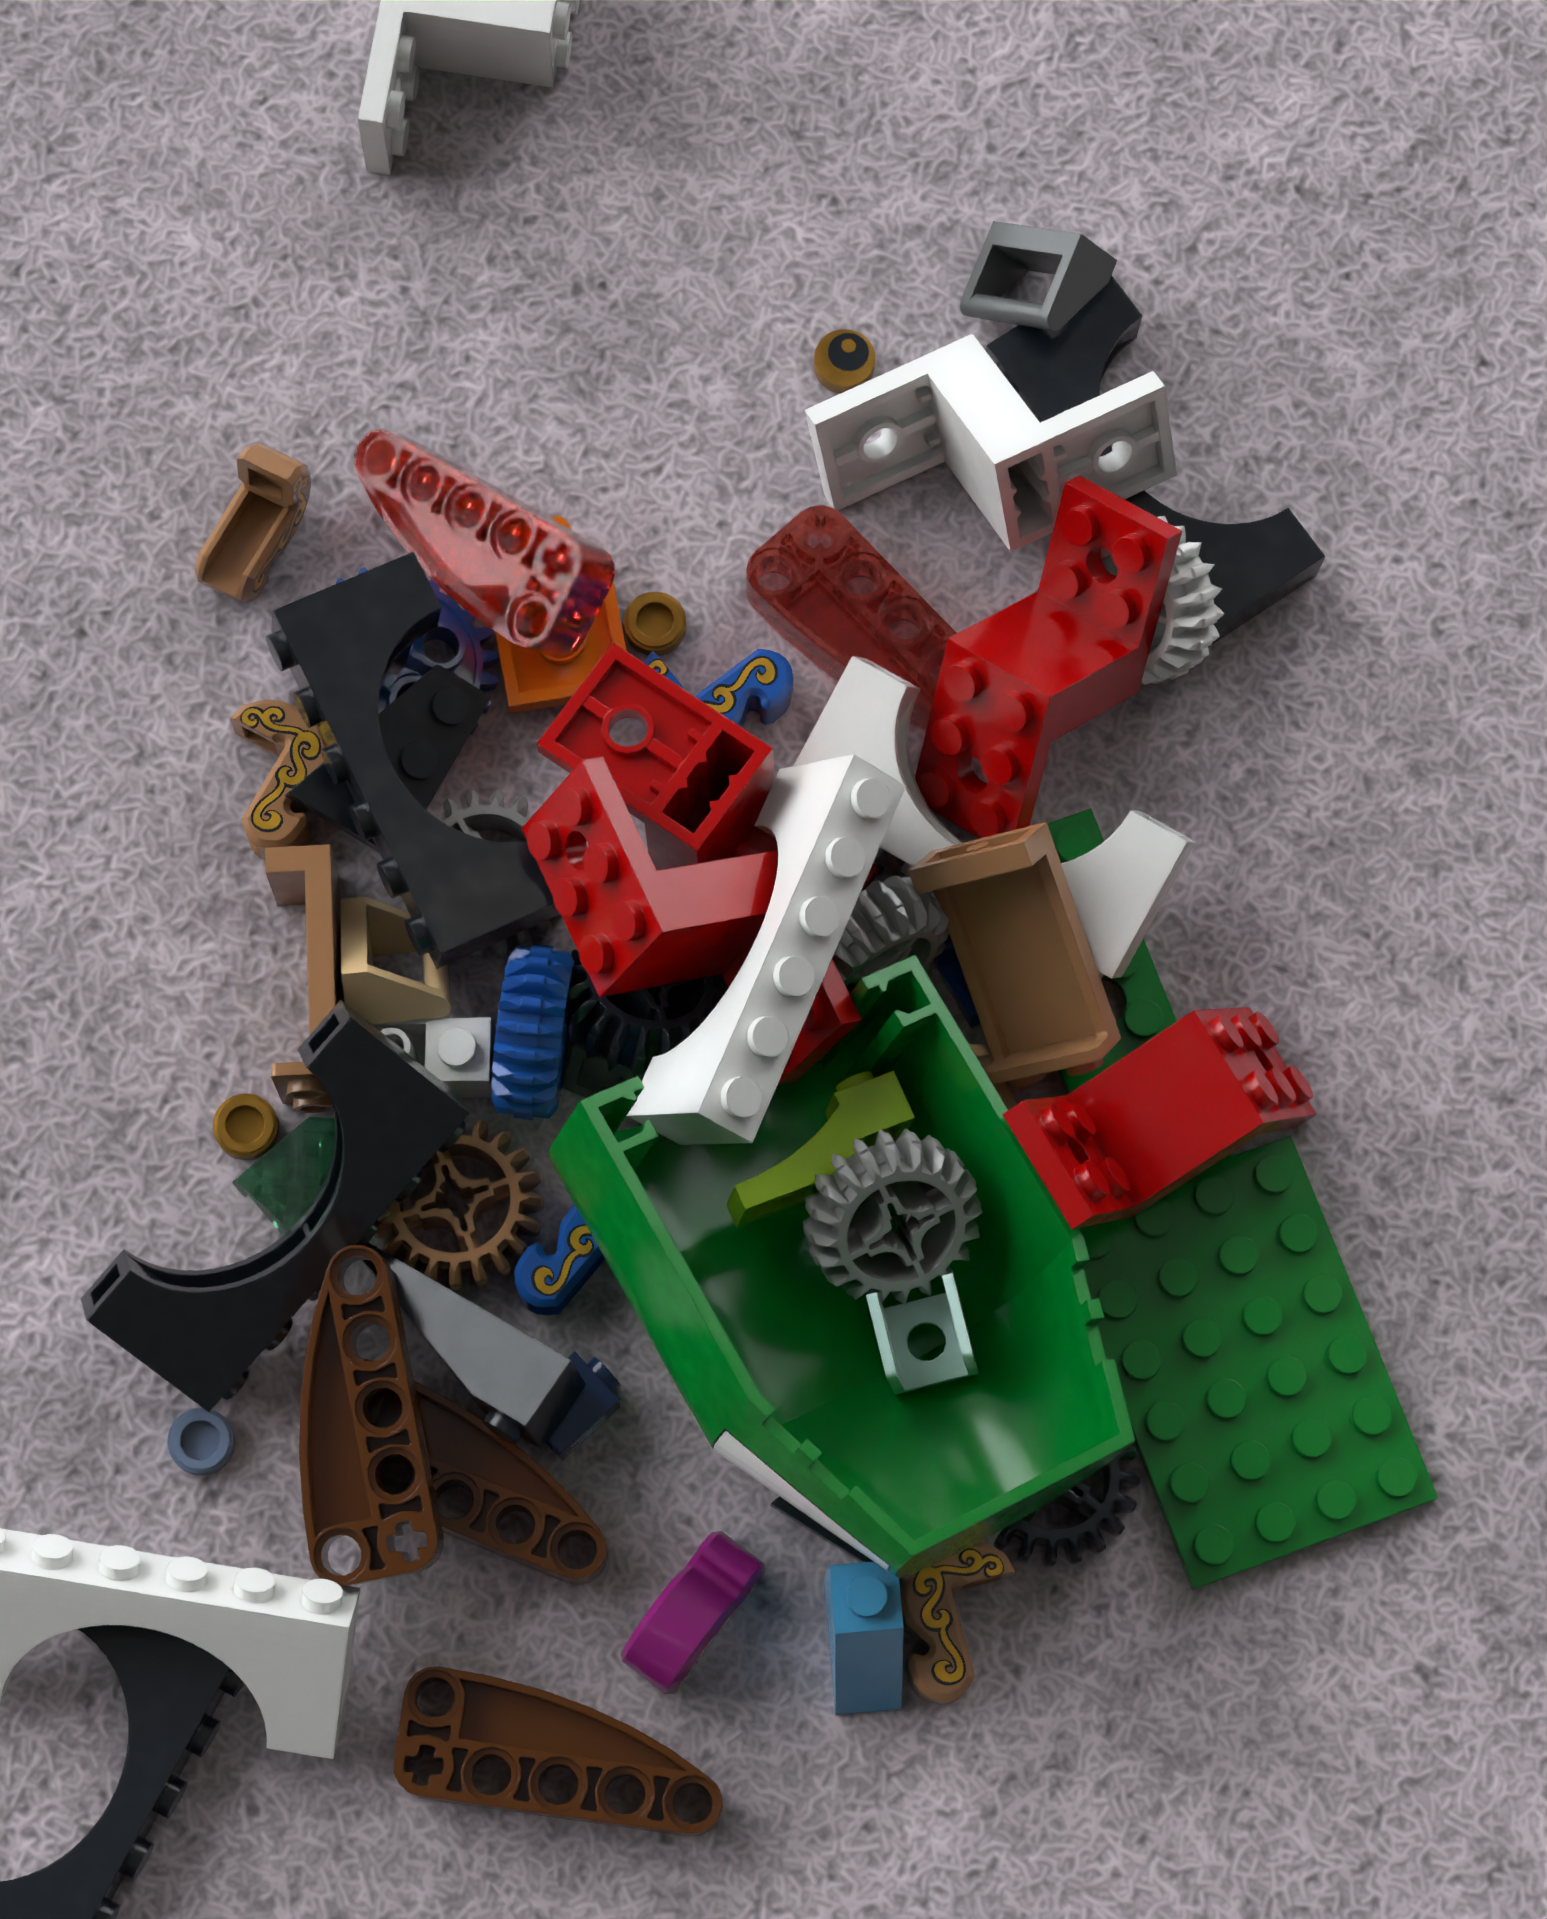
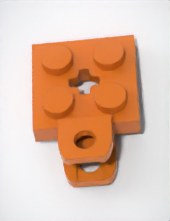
(543, 681)

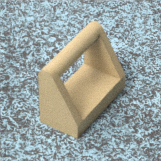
(376, 994)

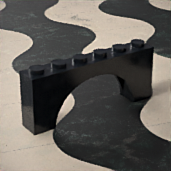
(1064, 368)
(339, 651)
(213, 1323)
(170, 1707)

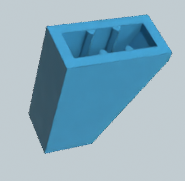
(864, 1637)

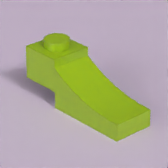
(855, 1111)

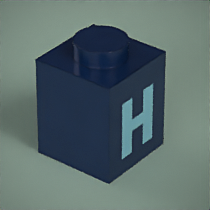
(589, 1410)

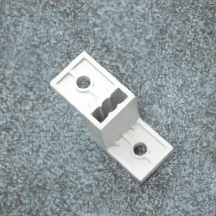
(469, 37)
(967, 414)

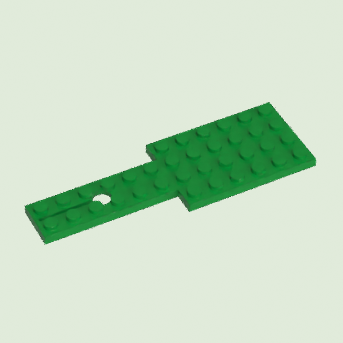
(1241, 1342)

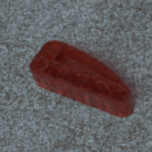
(486, 559)
(834, 623)

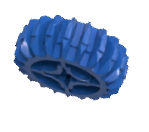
(532, 1032)

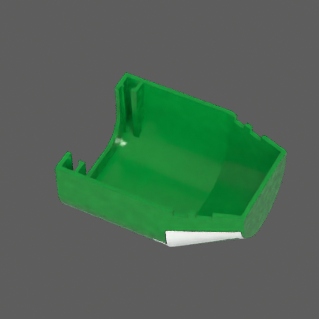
(792, 1366)

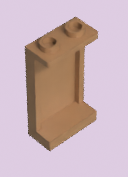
(311, 879)
(1022, 954)

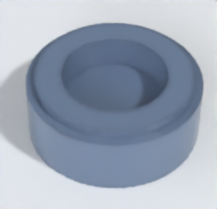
(201, 1441)

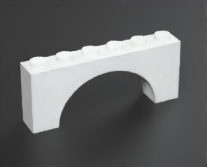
(827, 836)
(1112, 886)
(273, 1630)

